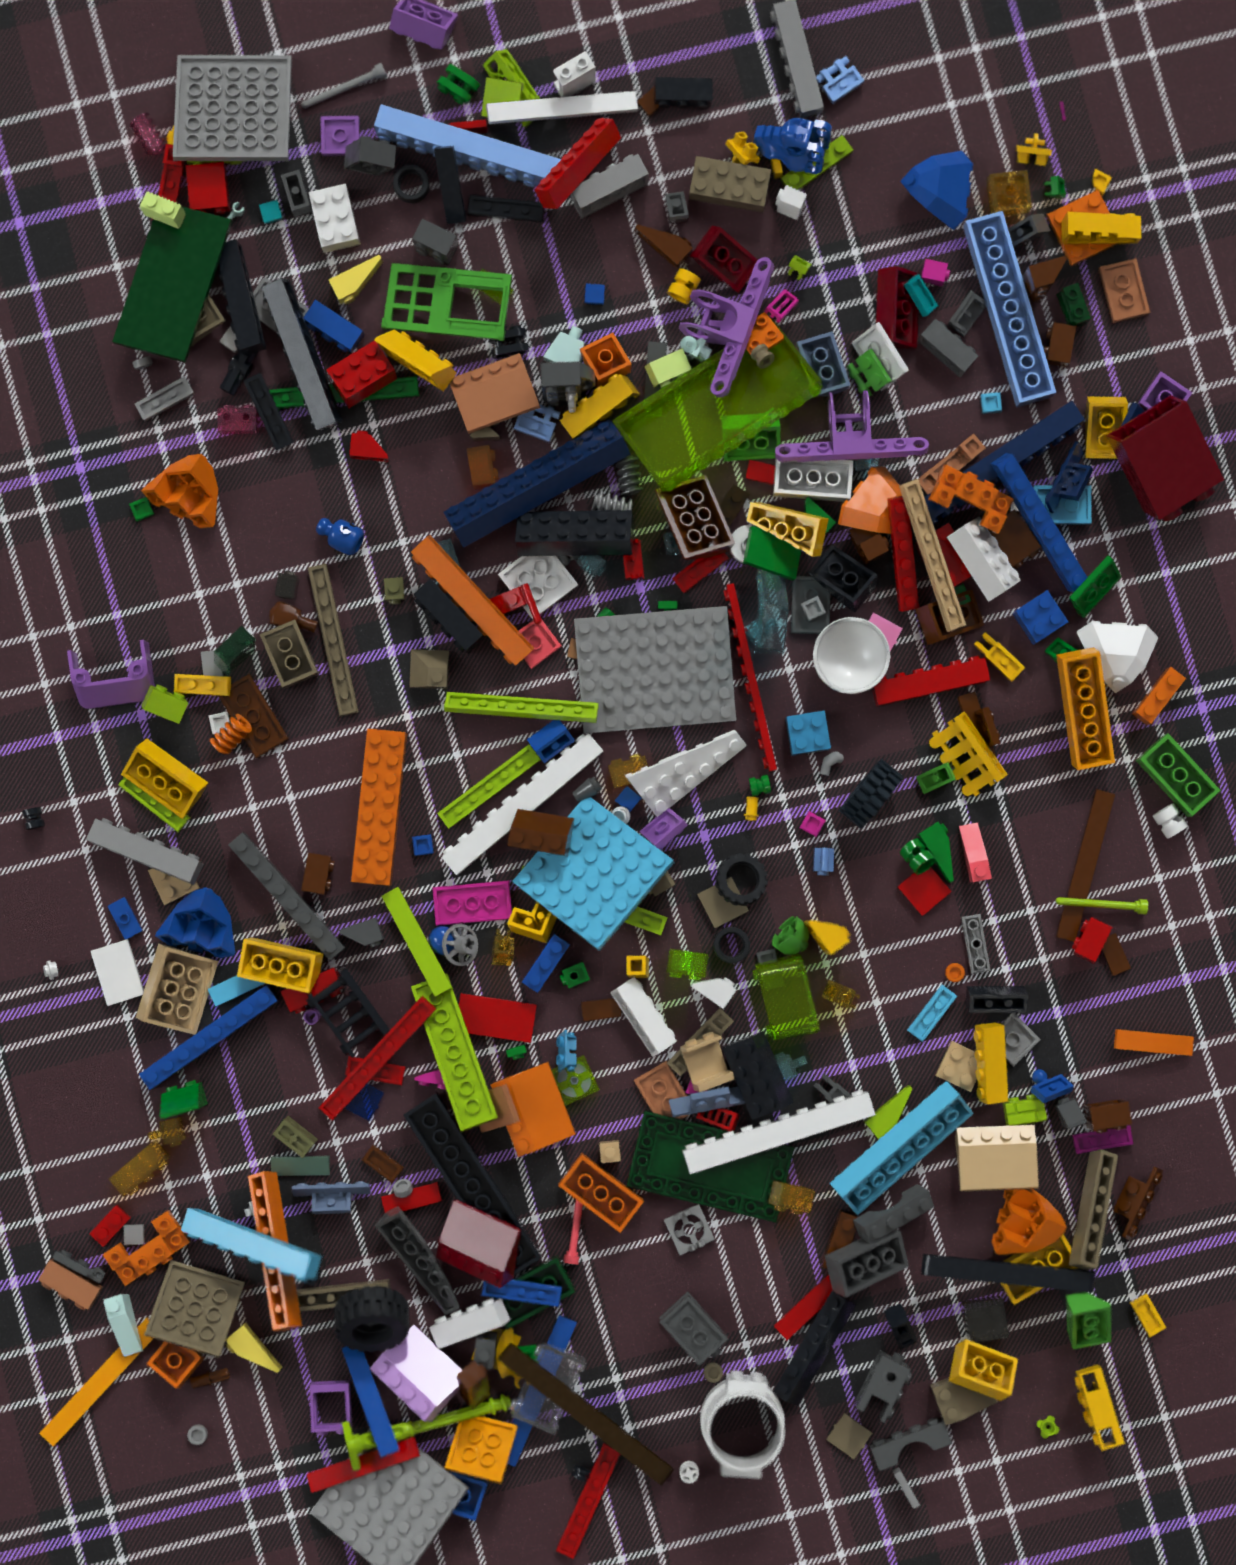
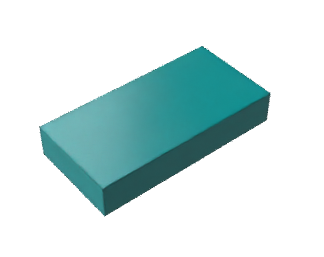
(920, 295)

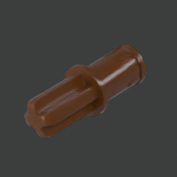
(210, 1378)

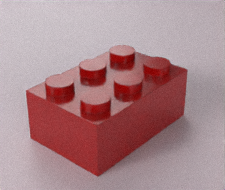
(361, 374)
(956, 568)

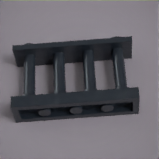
(366, 1010)

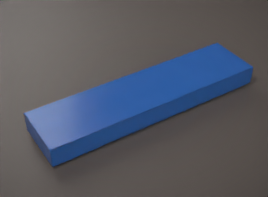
(525, 1292)

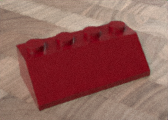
(896, 308)

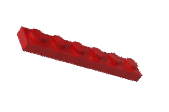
(903, 554)

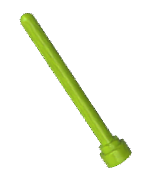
(1139, 906)

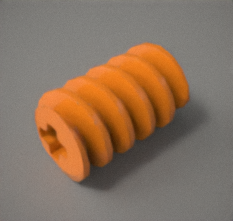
(231, 735)

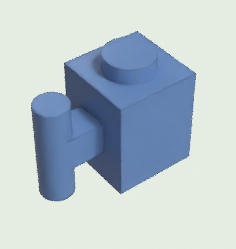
(823, 861)

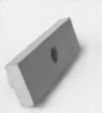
(974, 931)

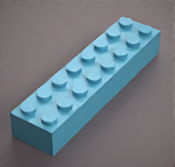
(902, 1148)

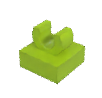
(799, 265)

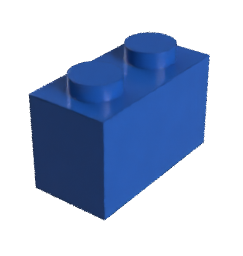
(550, 740)

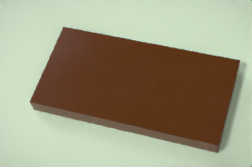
(250, 703)

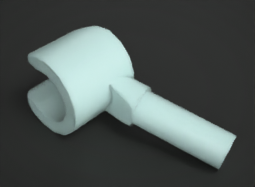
(234, 213)

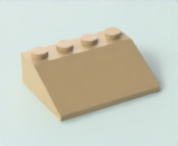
(176, 989)
(997, 1157)

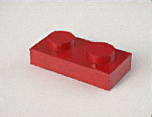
(110, 1225)

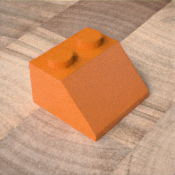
(606, 359)

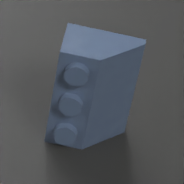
(825, 359)

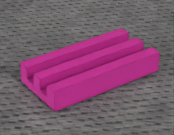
(775, 313)

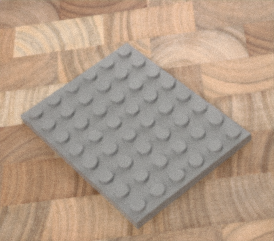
(656, 668)

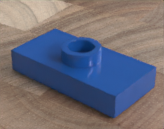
(125, 918)

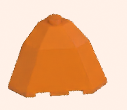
(187, 490)
(869, 503)
(1026, 1223)

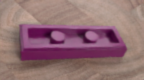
(1094, 1141)

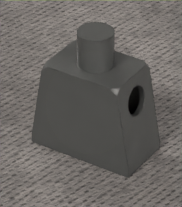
(485, 1349)

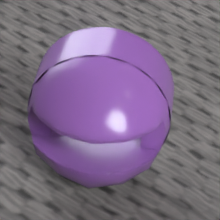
(308, 1013)

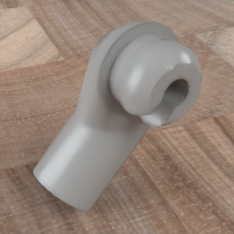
(829, 760)

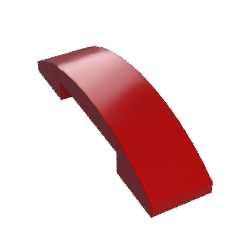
(171, 176)

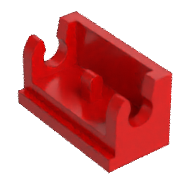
(633, 563)

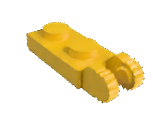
(1000, 658)

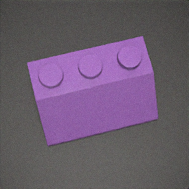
(423, 22)

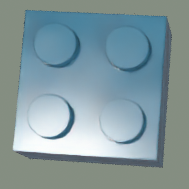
(808, 733)

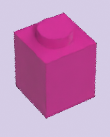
(935, 272)

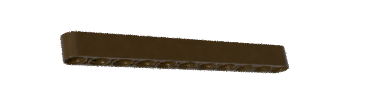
(586, 1413)

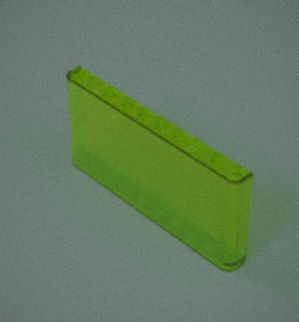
(690, 427)

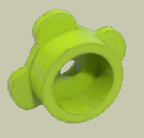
(1053, 1429)

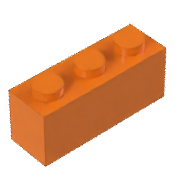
(1158, 696)

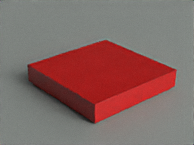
(924, 890)

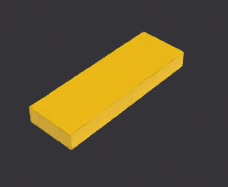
(202, 684)

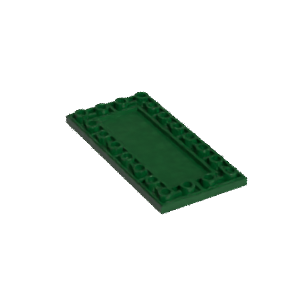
(172, 285)
(734, 1186)

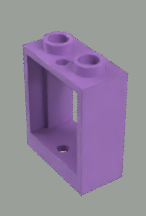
(329, 1386)

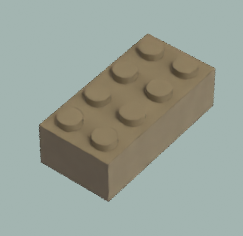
(729, 184)

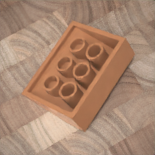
(494, 393)

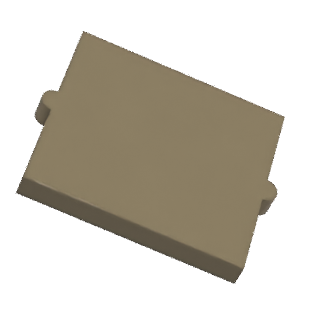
(849, 1436)

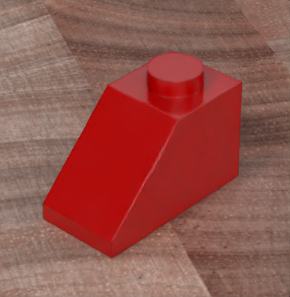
(365, 447)

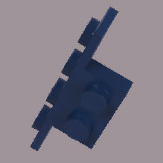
(1070, 480)

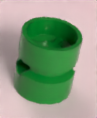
(917, 855)

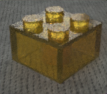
(1009, 193)

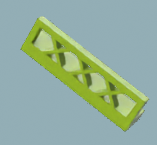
(508, 68)

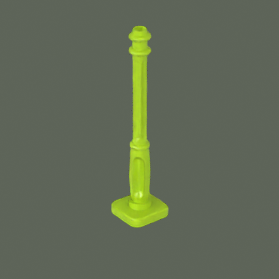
(402, 1431)

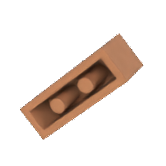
(70, 1284)

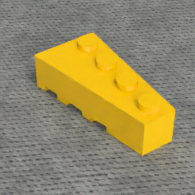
(1100, 228)
(599, 405)
(795, 527)

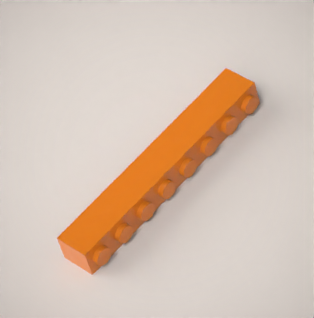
(472, 600)
(271, 1221)

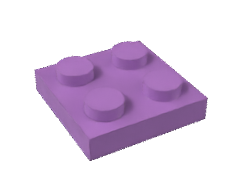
(338, 133)
(663, 828)

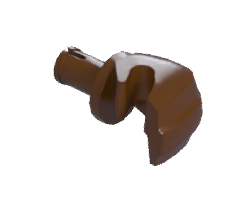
(284, 613)

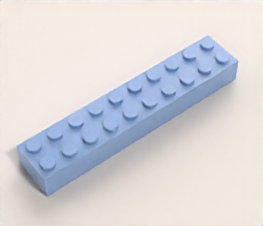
(470, 148)
(1009, 309)

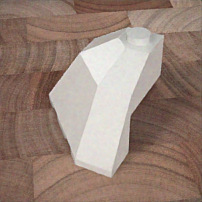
(1122, 650)

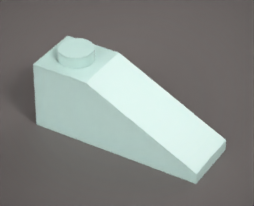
(123, 1323)

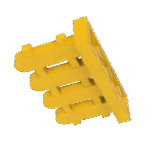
(972, 740)

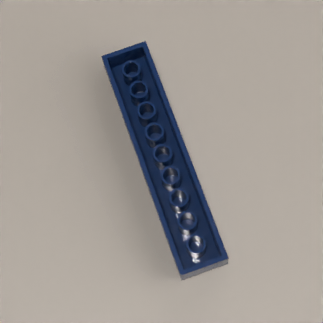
(1023, 447)
(537, 483)

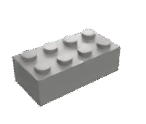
(610, 185)

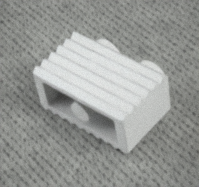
(790, 202)

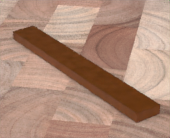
(1085, 863)

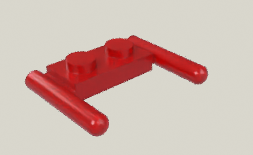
(516, 599)

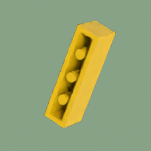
(991, 1063)

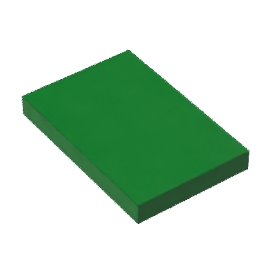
(771, 554)
(1095, 587)

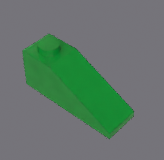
(938, 844)

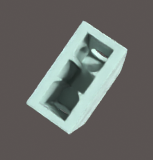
(565, 347)

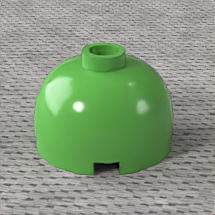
(793, 936)

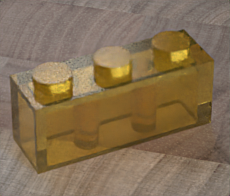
(140, 1169)

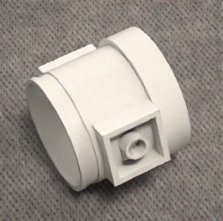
(736, 1386)

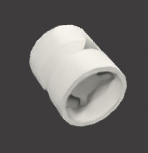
(1170, 820)

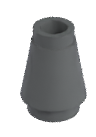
(587, 789)

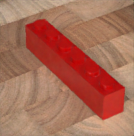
(577, 163)
(930, 682)

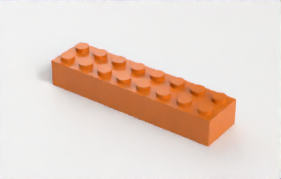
(379, 807)

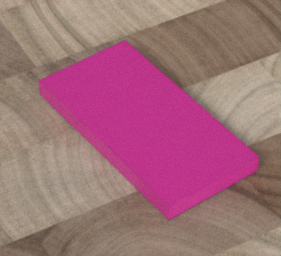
(472, 903)

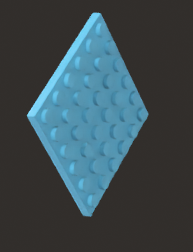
(601, 877)

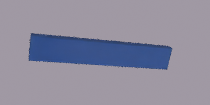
(371, 1402)

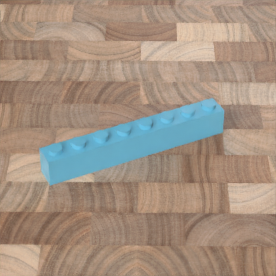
(251, 1243)

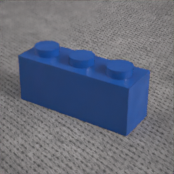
(333, 327)
(545, 963)

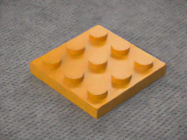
(482, 1448)

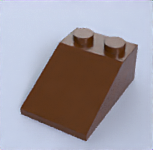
(933, 624)

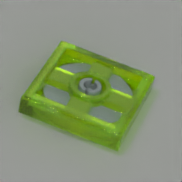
(577, 1083)

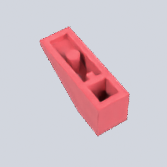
(974, 853)

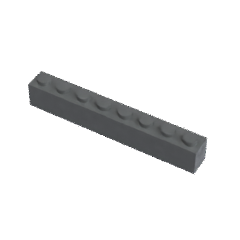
(287, 896)

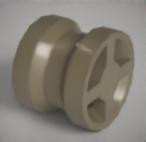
(762, 356)

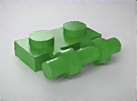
(873, 371)

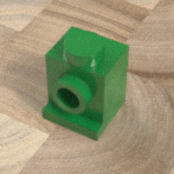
(582, 973)

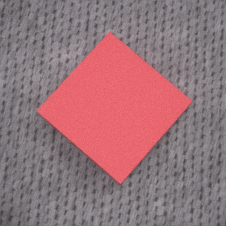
(542, 640)

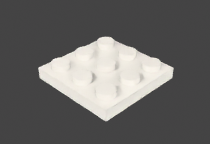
(546, 578)

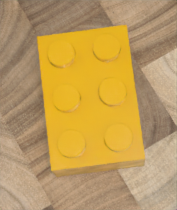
(983, 1370)

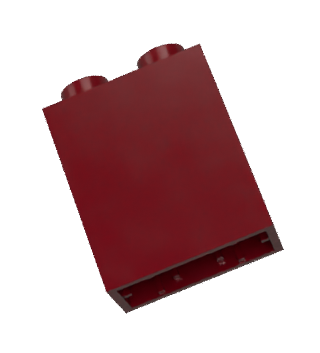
(1166, 458)

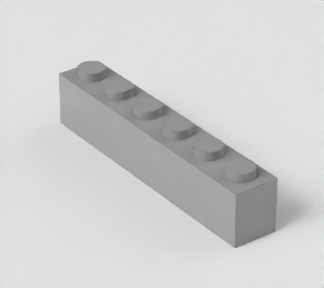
(797, 58)
(144, 851)

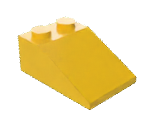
(1102, 418)

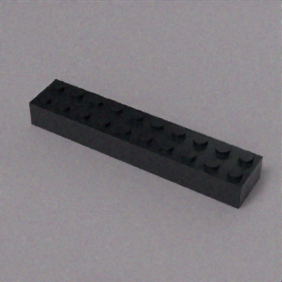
(465, 1170)

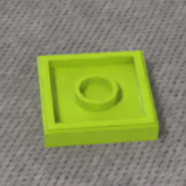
(501, 91)

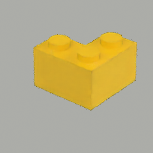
(532, 924)

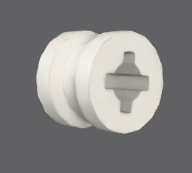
(690, 1475)

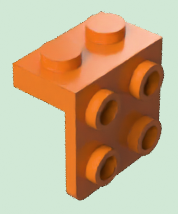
(764, 333)

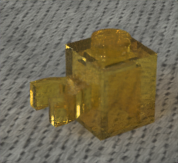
(502, 949)
(839, 994)
(171, 1132)

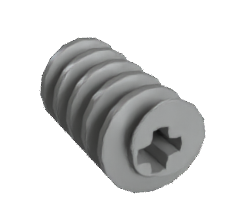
(606, 503)

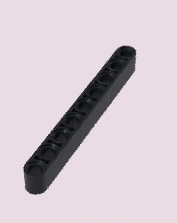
(1008, 1273)

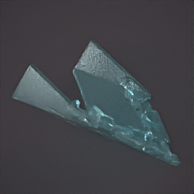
(771, 613)

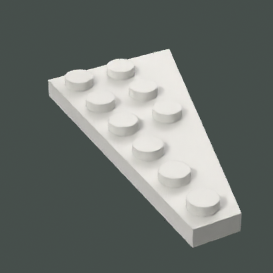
(680, 773)

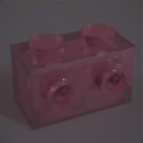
(237, 420)

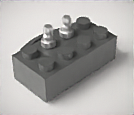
(566, 382)

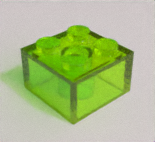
(687, 963)

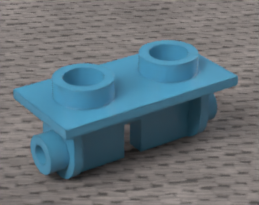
(566, 1042)

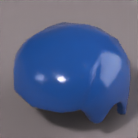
(435, 940)

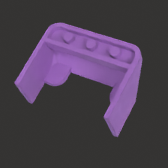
(113, 691)

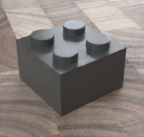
(370, 156)
(435, 242)

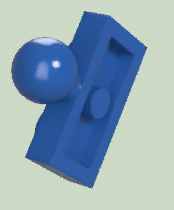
(1050, 1088)

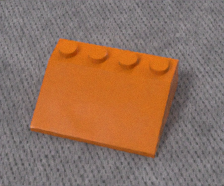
(539, 1108)

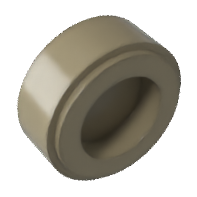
(713, 1372)

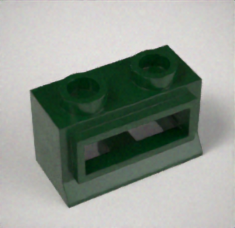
(1073, 305)

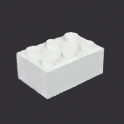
(334, 218)

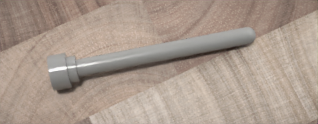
(377, 72)

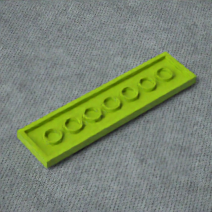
(456, 1059)

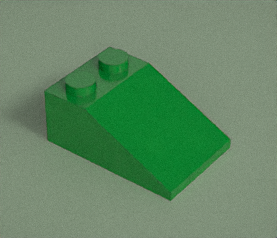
(183, 1099)

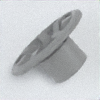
(463, 944)

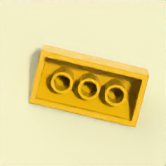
(416, 358)
(164, 778)
(828, 936)
(279, 964)

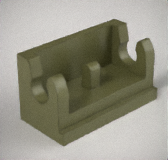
(295, 1136)

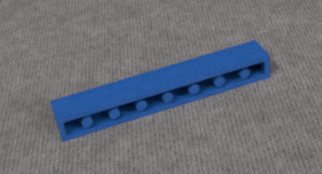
(1039, 521)
(209, 1037)

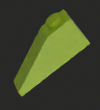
(888, 1114)

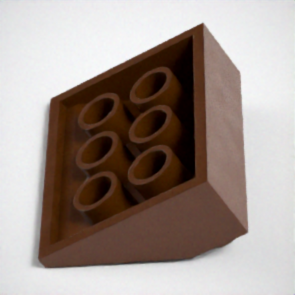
(696, 519)

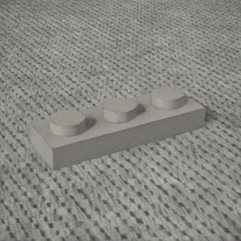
(164, 398)

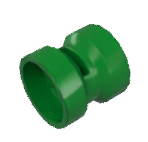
(759, 785)

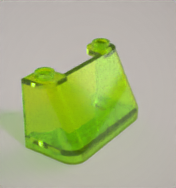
(787, 997)

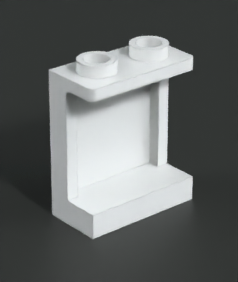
(575, 75)

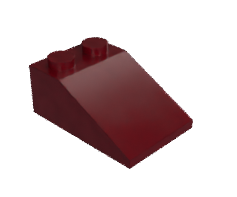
(724, 258)

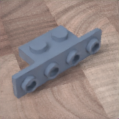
(706, 1101)
(331, 1198)

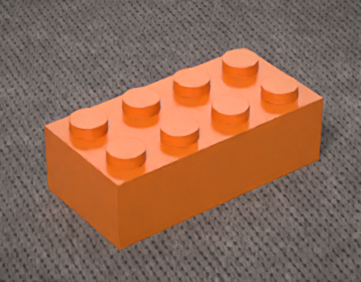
(600, 1192)

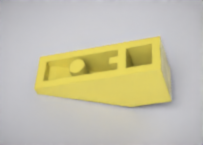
(351, 282)
(249, 1346)

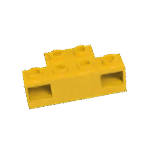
(1098, 1407)

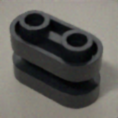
(515, 334)

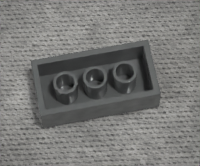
(865, 1263)

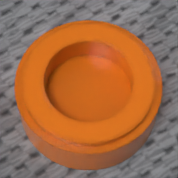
(954, 972)

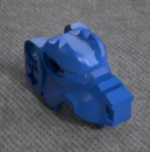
(795, 143)

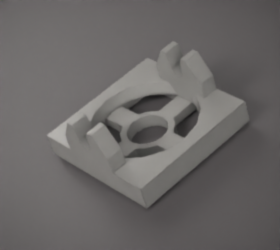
(683, 1247)

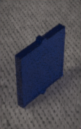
(366, 1102)

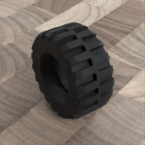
(371, 1318)

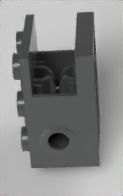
(693, 1329)
(884, 1382)

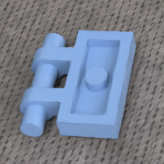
(843, 83)
(536, 426)

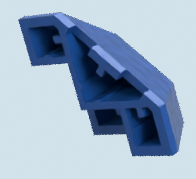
(942, 186)
(200, 924)

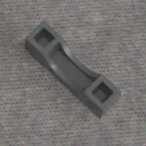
(877, 1224)
(888, 1450)

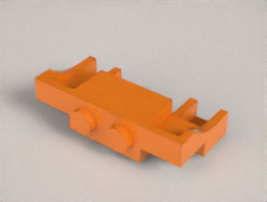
(975, 492)
(148, 1256)

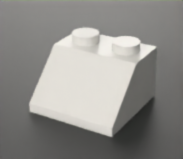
(716, 990)

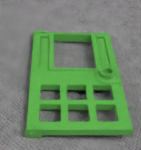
(443, 292)

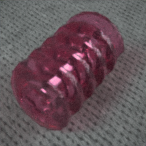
(146, 135)

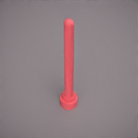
(571, 1256)

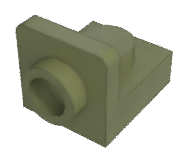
(394, 590)

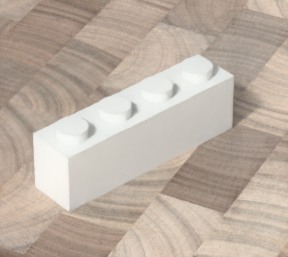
(643, 1016)
(469, 1323)

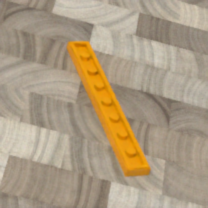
(91, 1391)

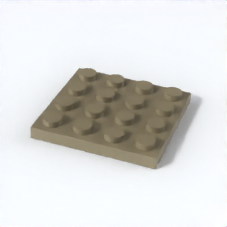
(195, 1309)

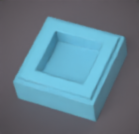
(991, 403)

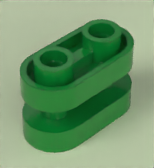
(459, 94)

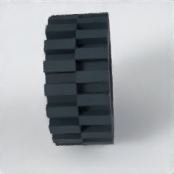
(871, 793)

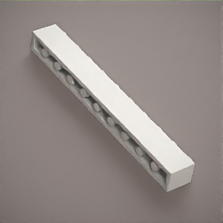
(528, 798)
(778, 1132)

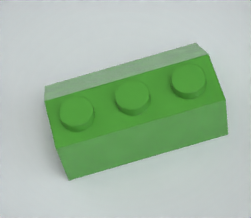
(758, 447)
(1087, 1320)

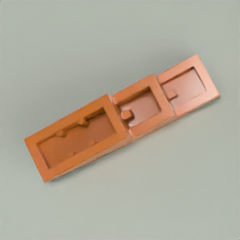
(1153, 1042)

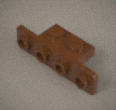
(981, 718)
(1134, 1200)

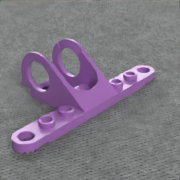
(734, 328)
(851, 443)

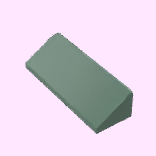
(300, 1166)

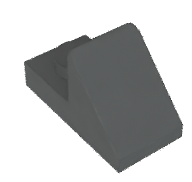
(676, 207)

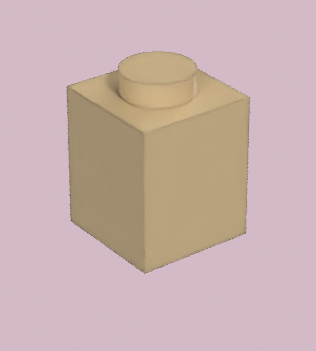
(610, 1151)

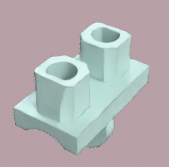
(695, 348)

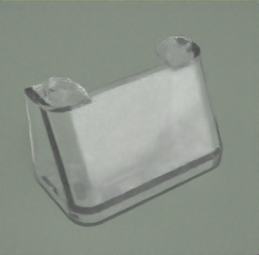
(535, 1407)

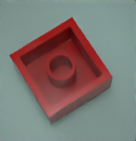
(1092, 941)

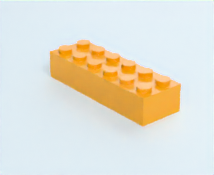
(1085, 708)

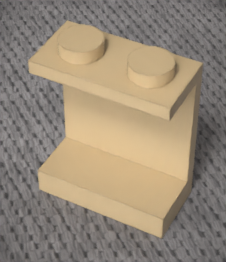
(706, 1062)

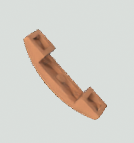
(956, 459)

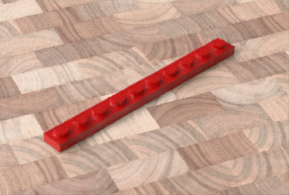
(748, 670)

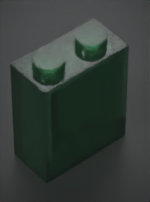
(234, 650)

